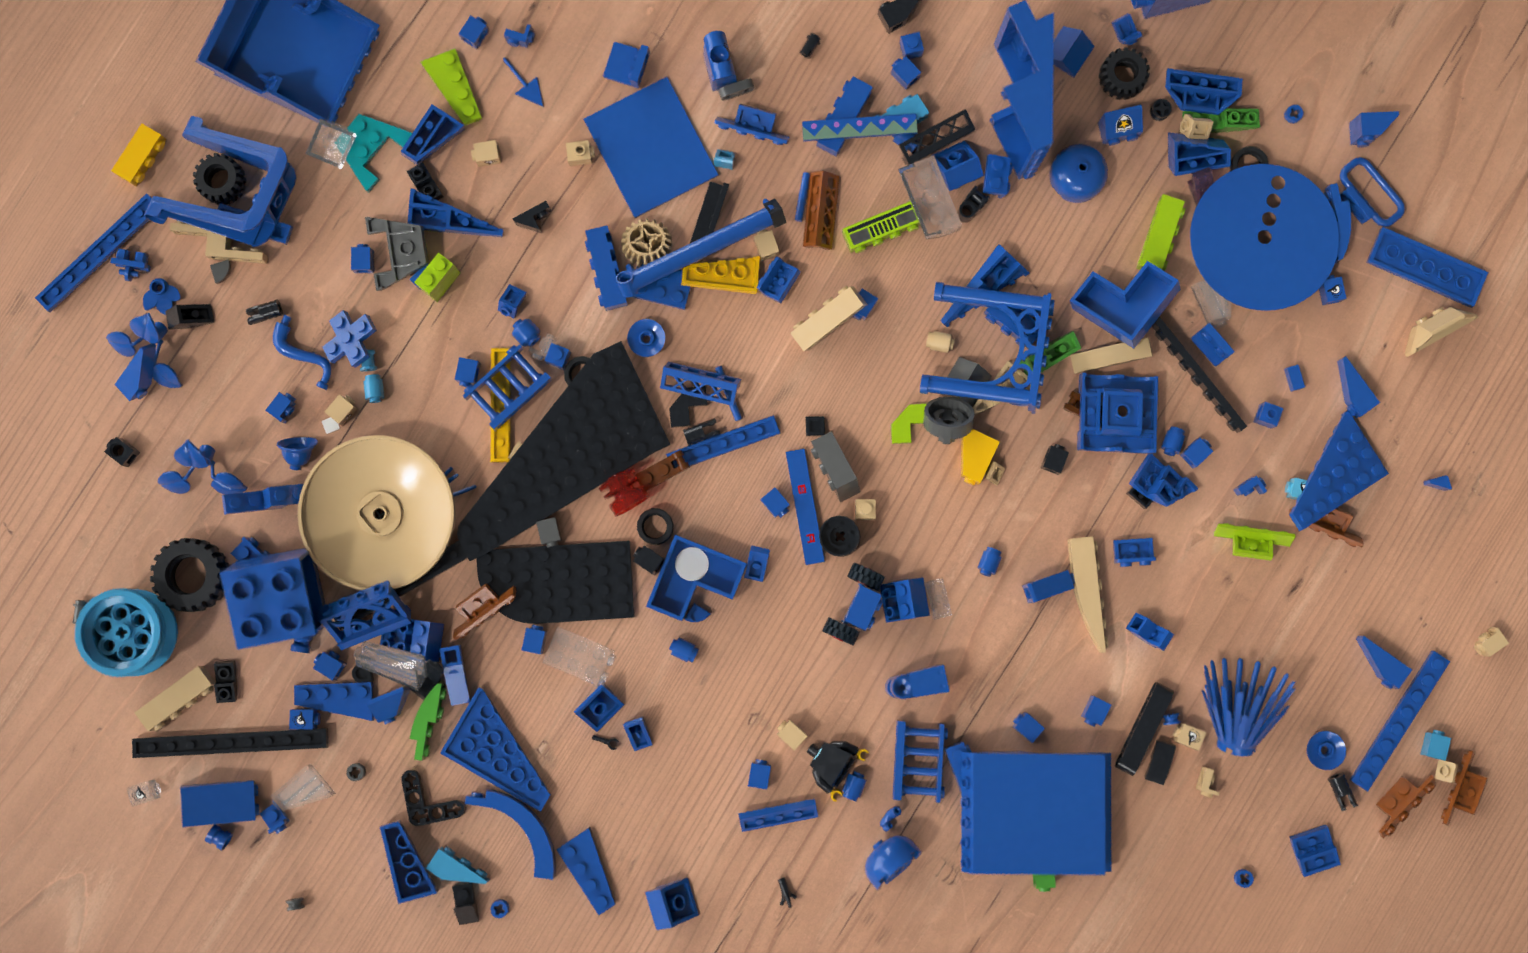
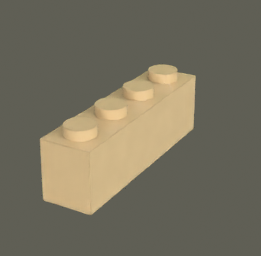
(829, 318)
(176, 698)

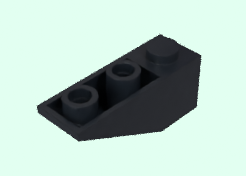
(896, 13)

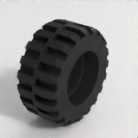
(166, 568)

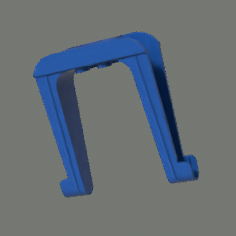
(260, 221)

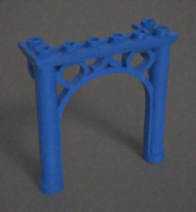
(990, 390)

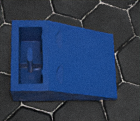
(417, 637)

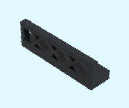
(940, 142)
(710, 210)

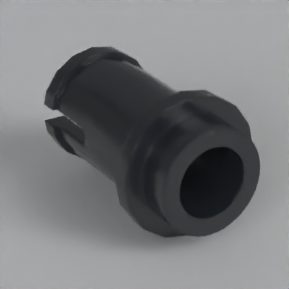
(810, 45)

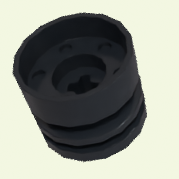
(828, 536)

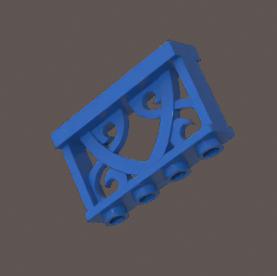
(372, 599)

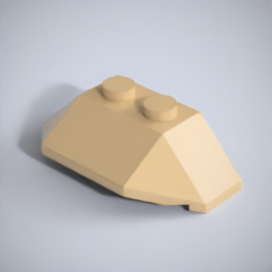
(1433, 329)

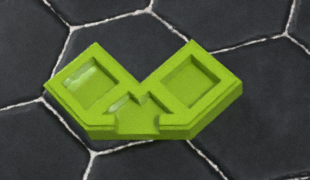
(901, 426)

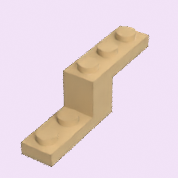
(219, 246)

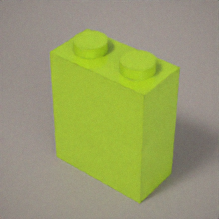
(437, 277)

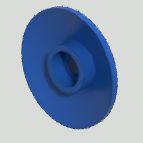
(644, 328)
(1335, 750)

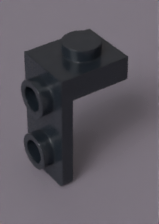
(434, 676)

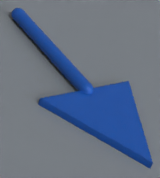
(530, 91)

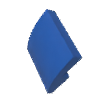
(1314, 850)

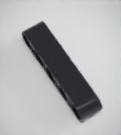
(1144, 728)

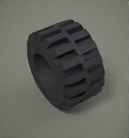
(1132, 61)
(206, 171)

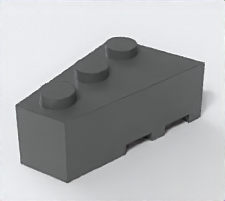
(835, 466)

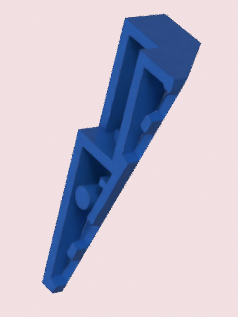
(445, 218)
(995, 274)

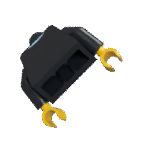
(832, 763)

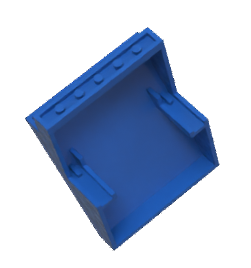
(290, 51)
(1027, 55)
(1036, 813)

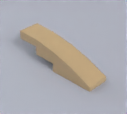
(1110, 356)

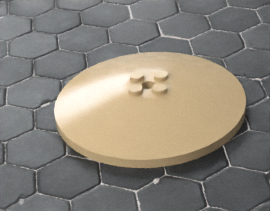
(341, 504)

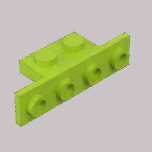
(1252, 541)

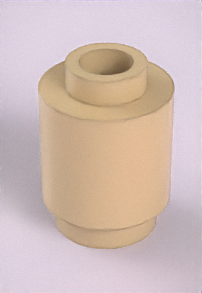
(940, 341)

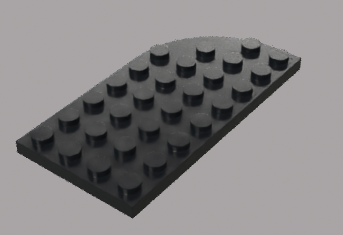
(562, 581)

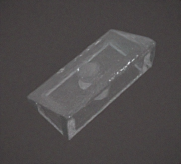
(937, 598)

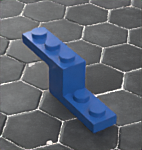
(267, 499)

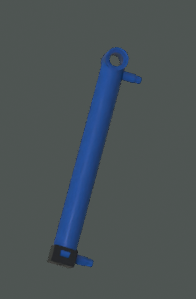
(633, 279)

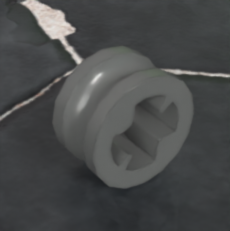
(351, 768)
(295, 904)

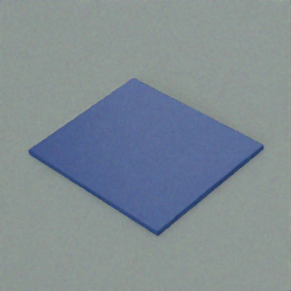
(650, 147)

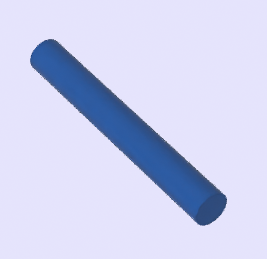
(735, 410)

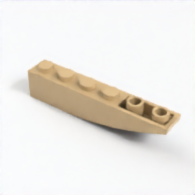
(1087, 587)

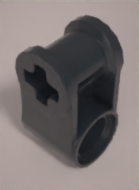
(973, 202)

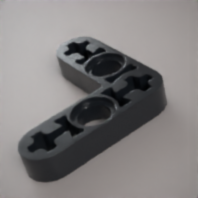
(420, 806)

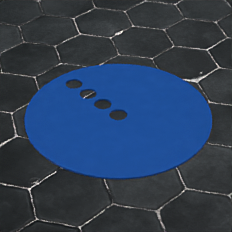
(1256, 273)

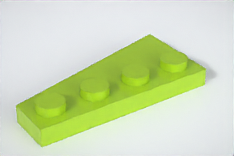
(452, 82)

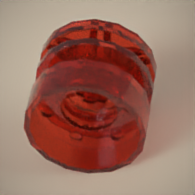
(624, 492)

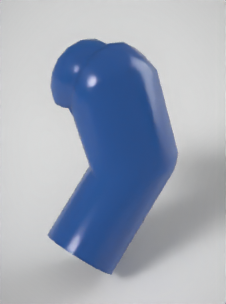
(889, 815)

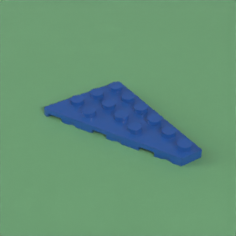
(1339, 474)
(490, 751)

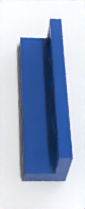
(700, 376)

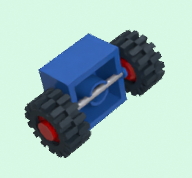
(861, 607)

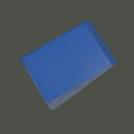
(638, 733)

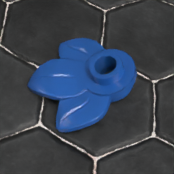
(160, 299)

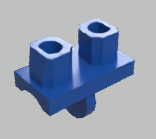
(139, 263)

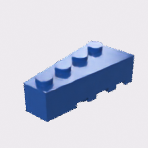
(605, 264)
(406, 867)

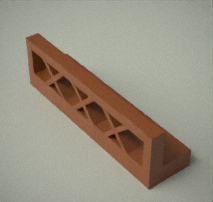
(817, 209)

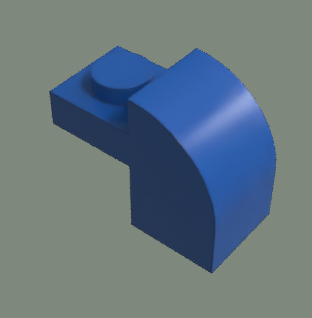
(1149, 632)

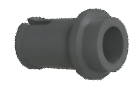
(79, 605)

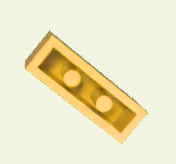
(139, 155)

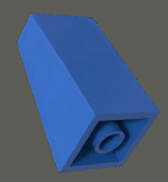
(218, 803)

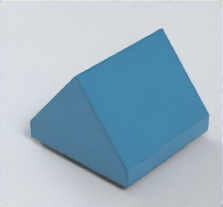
(724, 159)

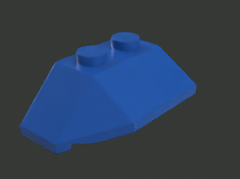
(1202, 91)

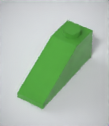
(1057, 351)

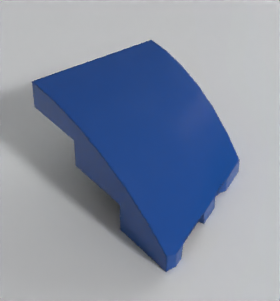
(1160, 482)

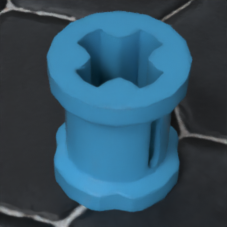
(369, 364)

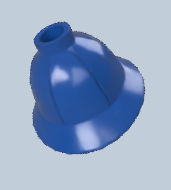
(297, 450)

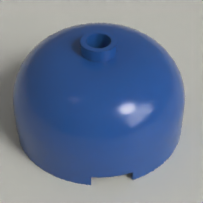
(1078, 184)
(890, 859)

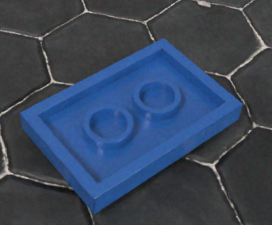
(666, 291)

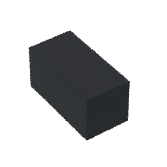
(1140, 499)

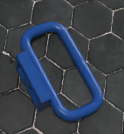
(1359, 205)

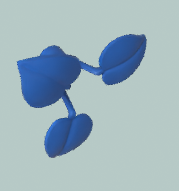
(152, 332)
(191, 456)

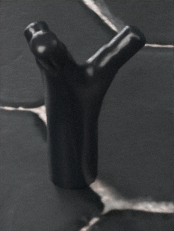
(786, 893)

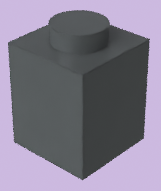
(549, 532)

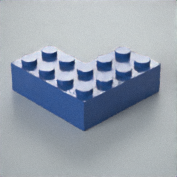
(1130, 311)
(673, 593)

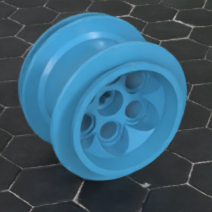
(93, 638)

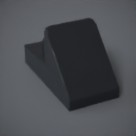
(527, 218)
(465, 904)

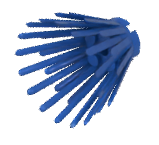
(1234, 726)

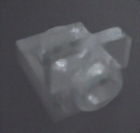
(544, 345)

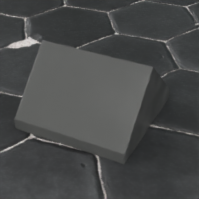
(971, 371)

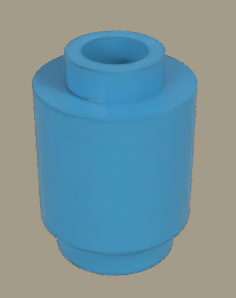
(373, 388)

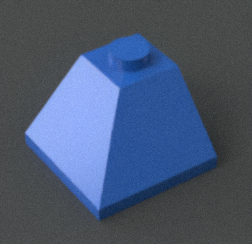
(389, 705)

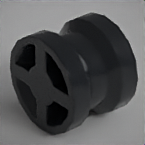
(1162, 106)

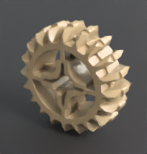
(654, 234)

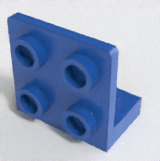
(627, 64)

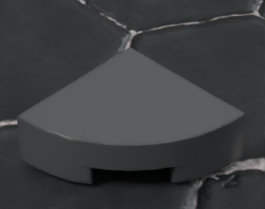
(220, 270)

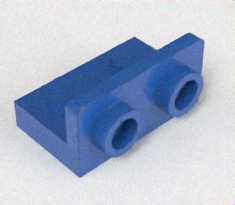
(1212, 344)
(248, 549)

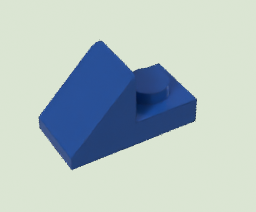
(757, 563)

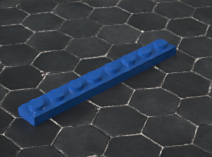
(94, 255)
(1399, 721)

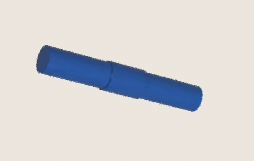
(802, 196)

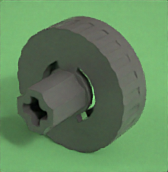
(942, 417)

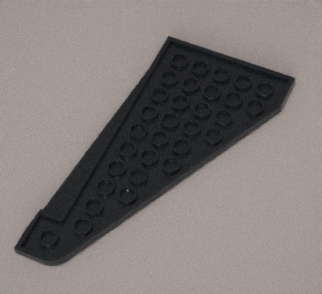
(583, 440)

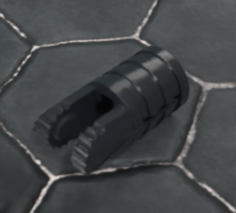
(264, 312)
(697, 434)
(1341, 788)

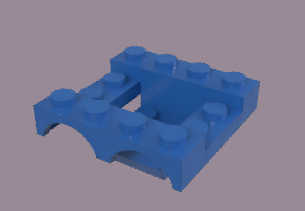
(1119, 434)

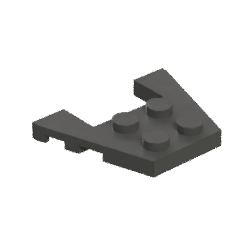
(405, 246)

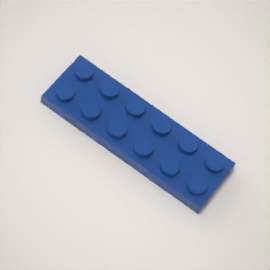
(1427, 267)

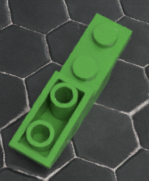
(1231, 119)
(428, 712)

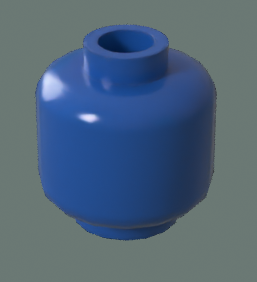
(526, 332)

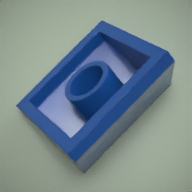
(1071, 50)
(599, 707)

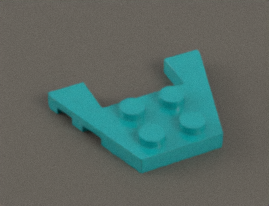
(368, 140)

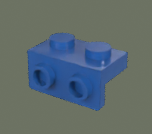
(997, 175)
(778, 280)
(1133, 551)

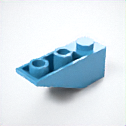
(910, 105)
(450, 867)

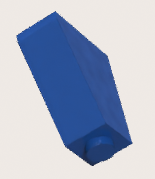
(1048, 586)

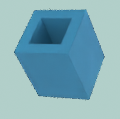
(1435, 745)

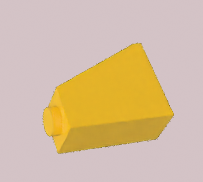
(976, 456)

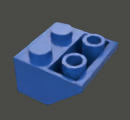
(904, 600)

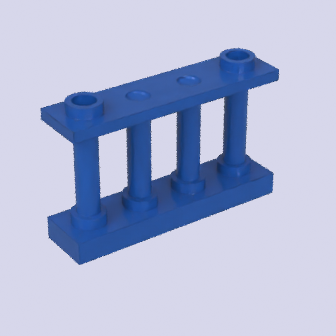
(511, 406)
(901, 769)

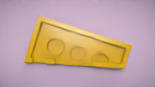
(730, 275)

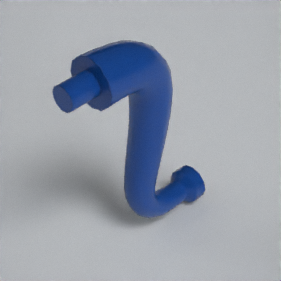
(283, 347)

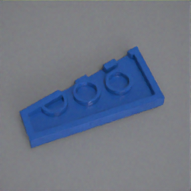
(337, 698)
(585, 865)

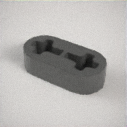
(736, 89)

